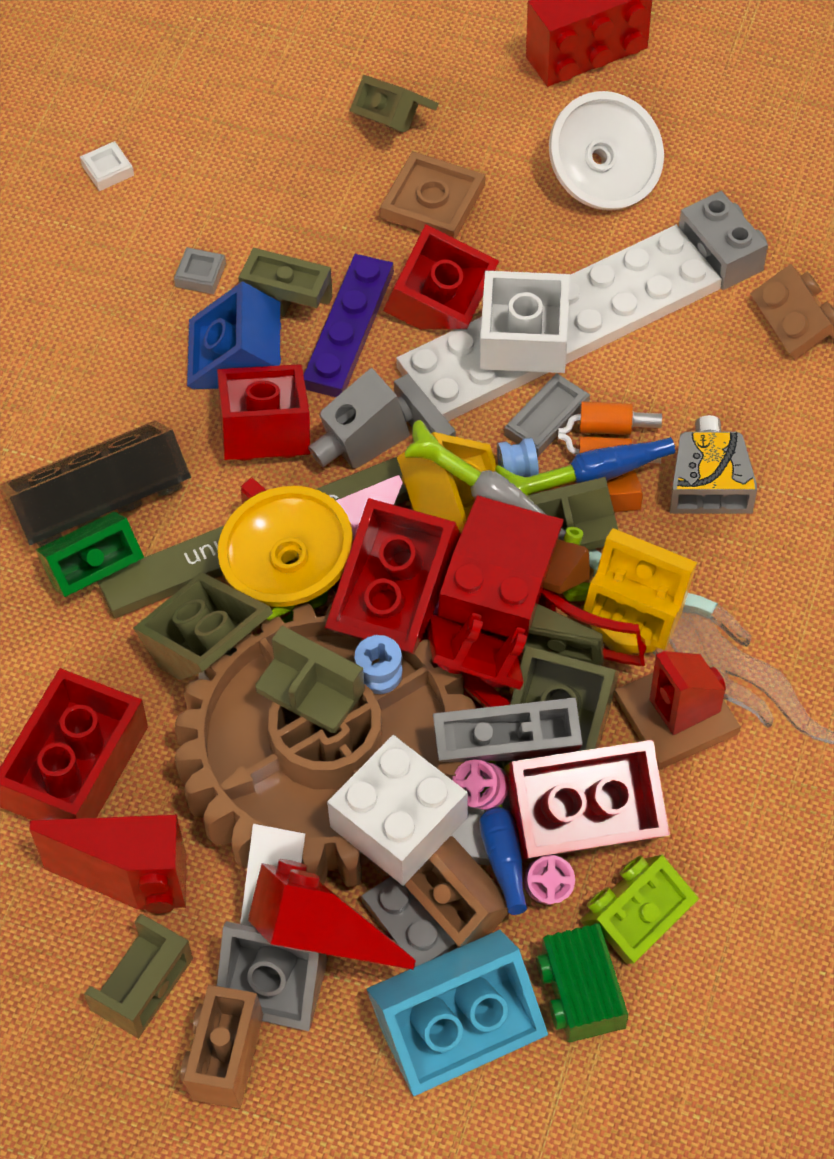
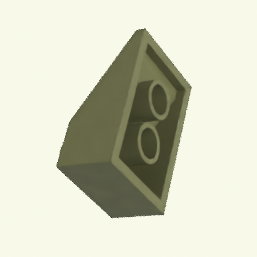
(199, 625)
(560, 677)

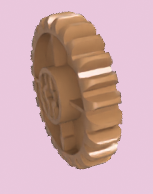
(272, 768)

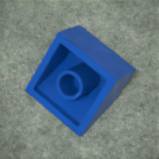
(233, 333)

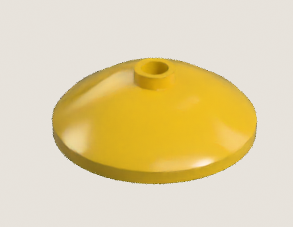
(283, 527)

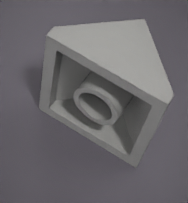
(281, 976)

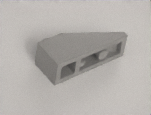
(508, 731)

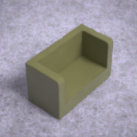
(142, 978)

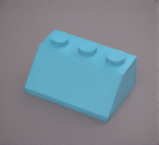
(458, 1011)

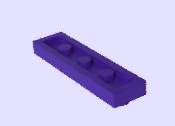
(348, 325)

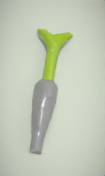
(482, 483)

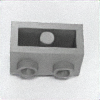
(724, 238)

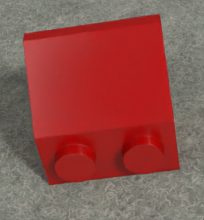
(440, 283)
(263, 412)

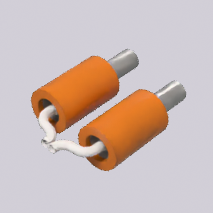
(607, 419)

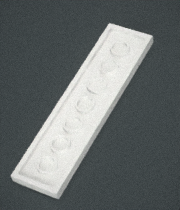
(603, 306)

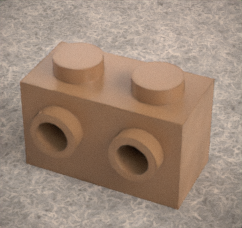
(458, 893)
(222, 1047)

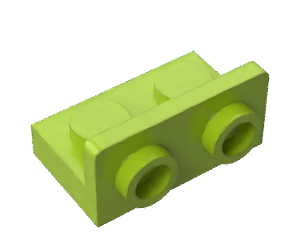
(640, 906)

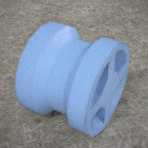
(518, 458)
(385, 674)

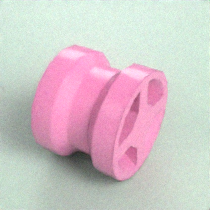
(475, 783)
(558, 879)

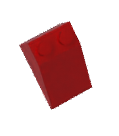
(499, 566)
(393, 574)
(120, 857)
(304, 914)

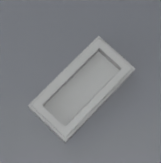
(547, 413)

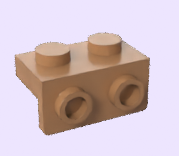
(794, 310)

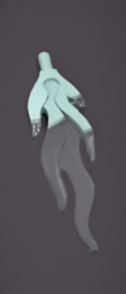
(699, 635)

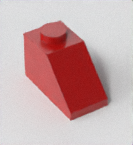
(685, 689)

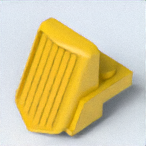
(640, 587)

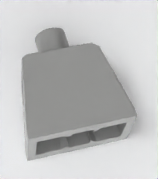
(360, 423)

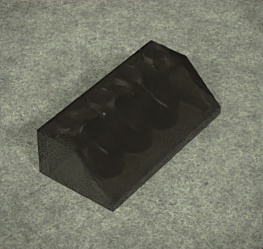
(95, 482)

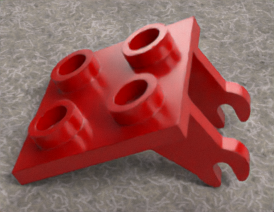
(477, 651)

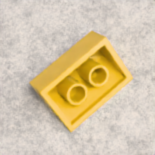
(438, 491)

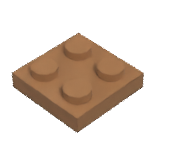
(432, 194)

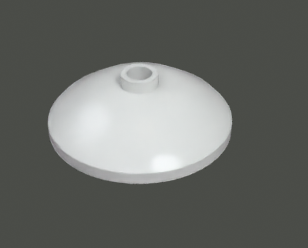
(621, 136)

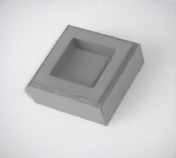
(200, 270)

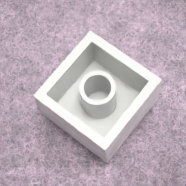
(524, 321)
(398, 809)

